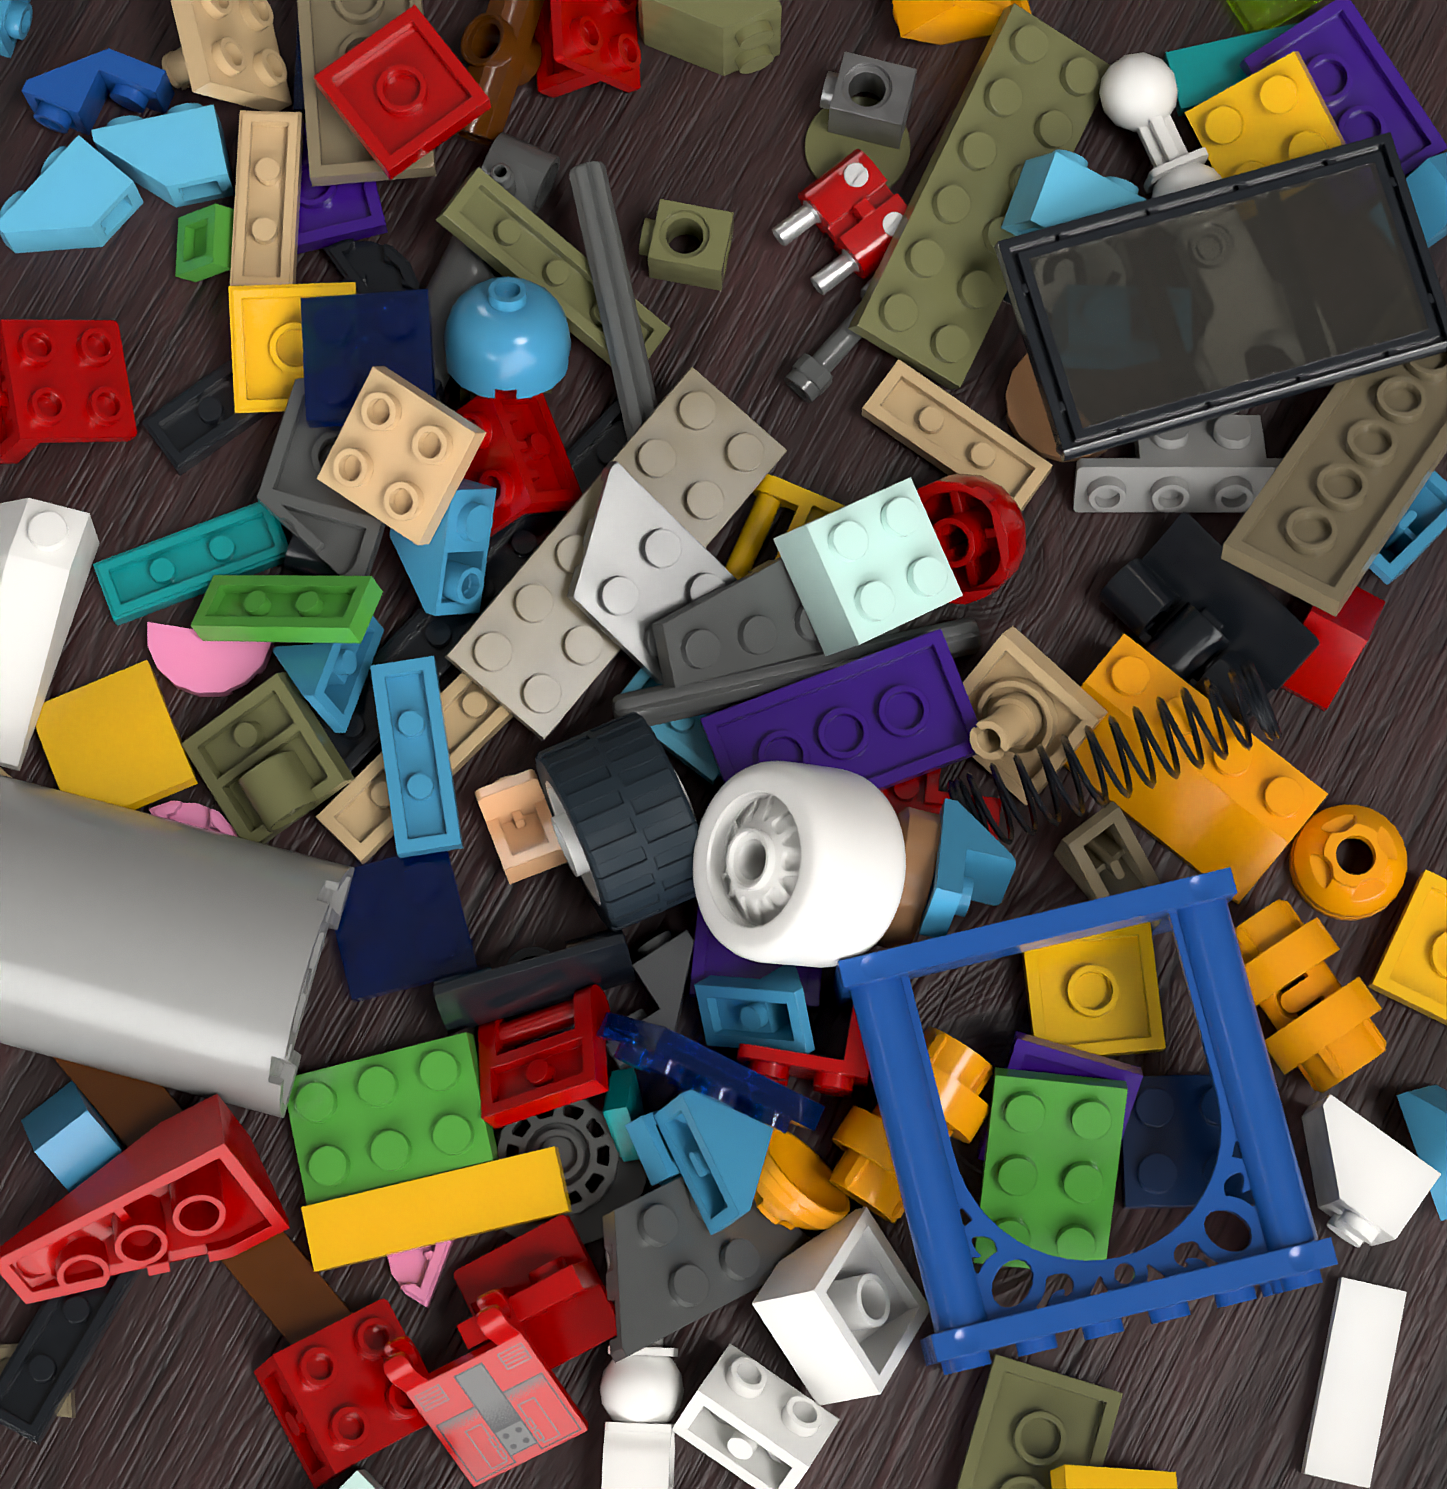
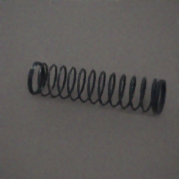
(1258, 704)

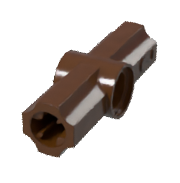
(500, 59)

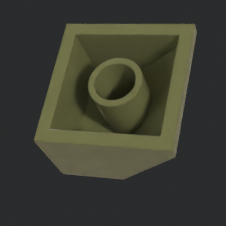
(714, 33)

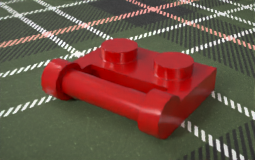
(546, 1072)

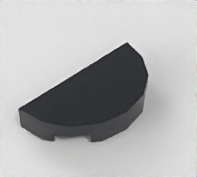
(372, 266)

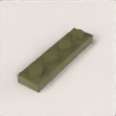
(527, 248)

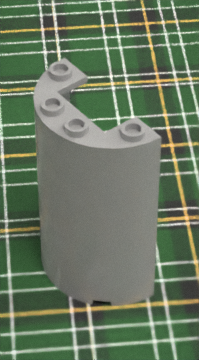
(158, 945)

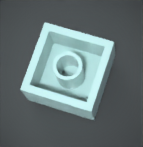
(868, 567)

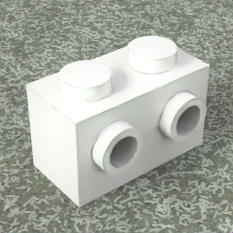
(755, 1423)

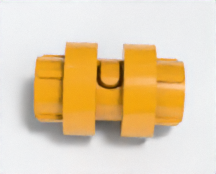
(1334, 1034)
(867, 1165)

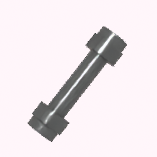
(812, 374)

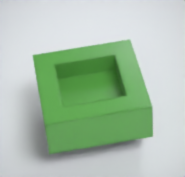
(204, 243)

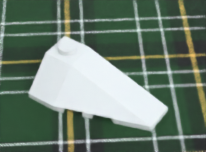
(42, 578)

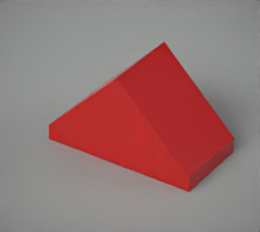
(1340, 646)

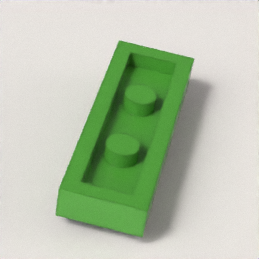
(287, 608)

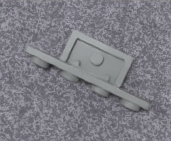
(1188, 469)

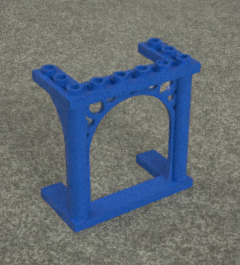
(1282, 1232)

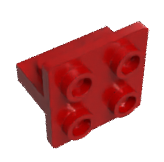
(588, 45)
(549, 1288)

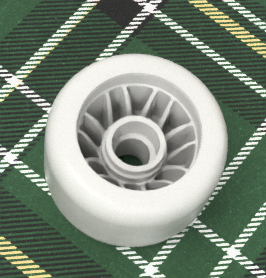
(799, 864)

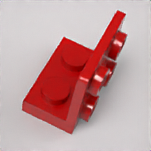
(62, 385)
(520, 457)
(336, 1393)

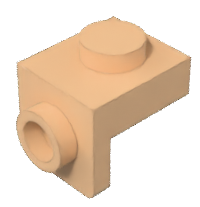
(520, 825)

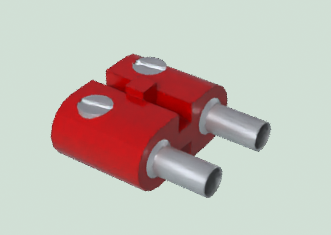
(856, 213)

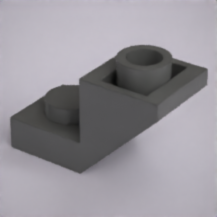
(664, 977)

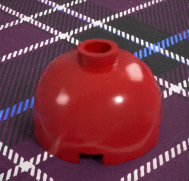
(977, 530)

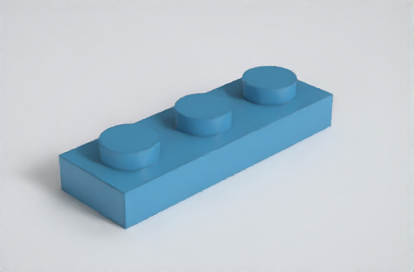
(416, 757)

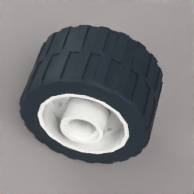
(621, 819)

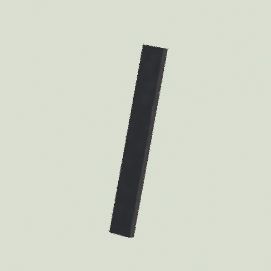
(507, 551)

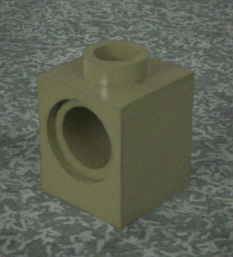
(699, 268)

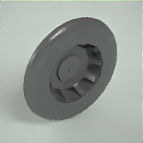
(579, 1157)

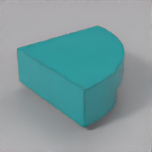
(621, 1106)

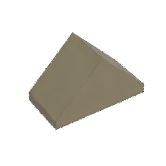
(1105, 856)

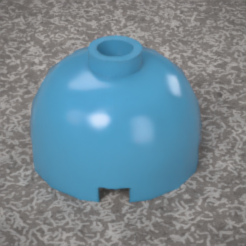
(507, 338)

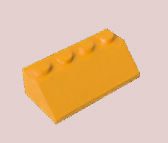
(1211, 818)

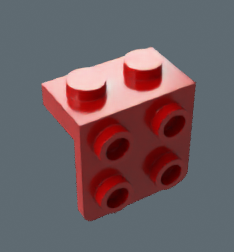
(829, 1075)

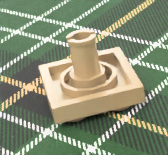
(229, 53)
(401, 455)
(1025, 703)

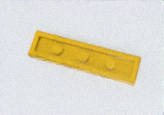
(436, 1209)

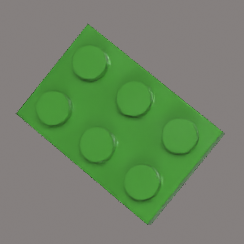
(390, 1119)
(1052, 1162)

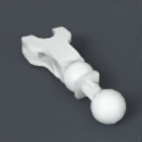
(1140, 96)
(640, 1399)

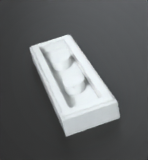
(1353, 1382)

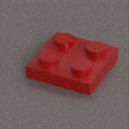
(402, 92)

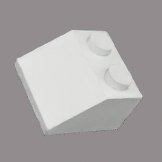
(1362, 1174)
(843, 1310)

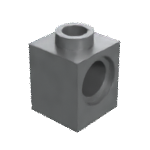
(878, 123)

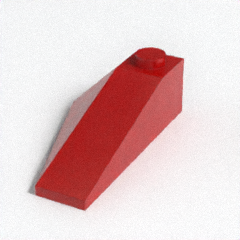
(164, 1199)

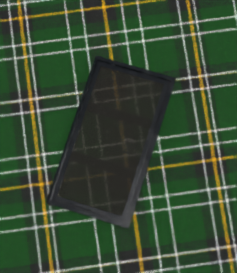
(1225, 296)

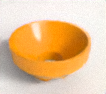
(1326, 884)
(797, 1187)

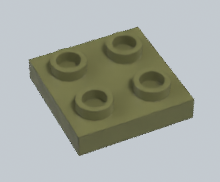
(267, 760)

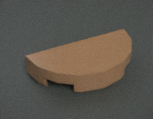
(1028, 416)

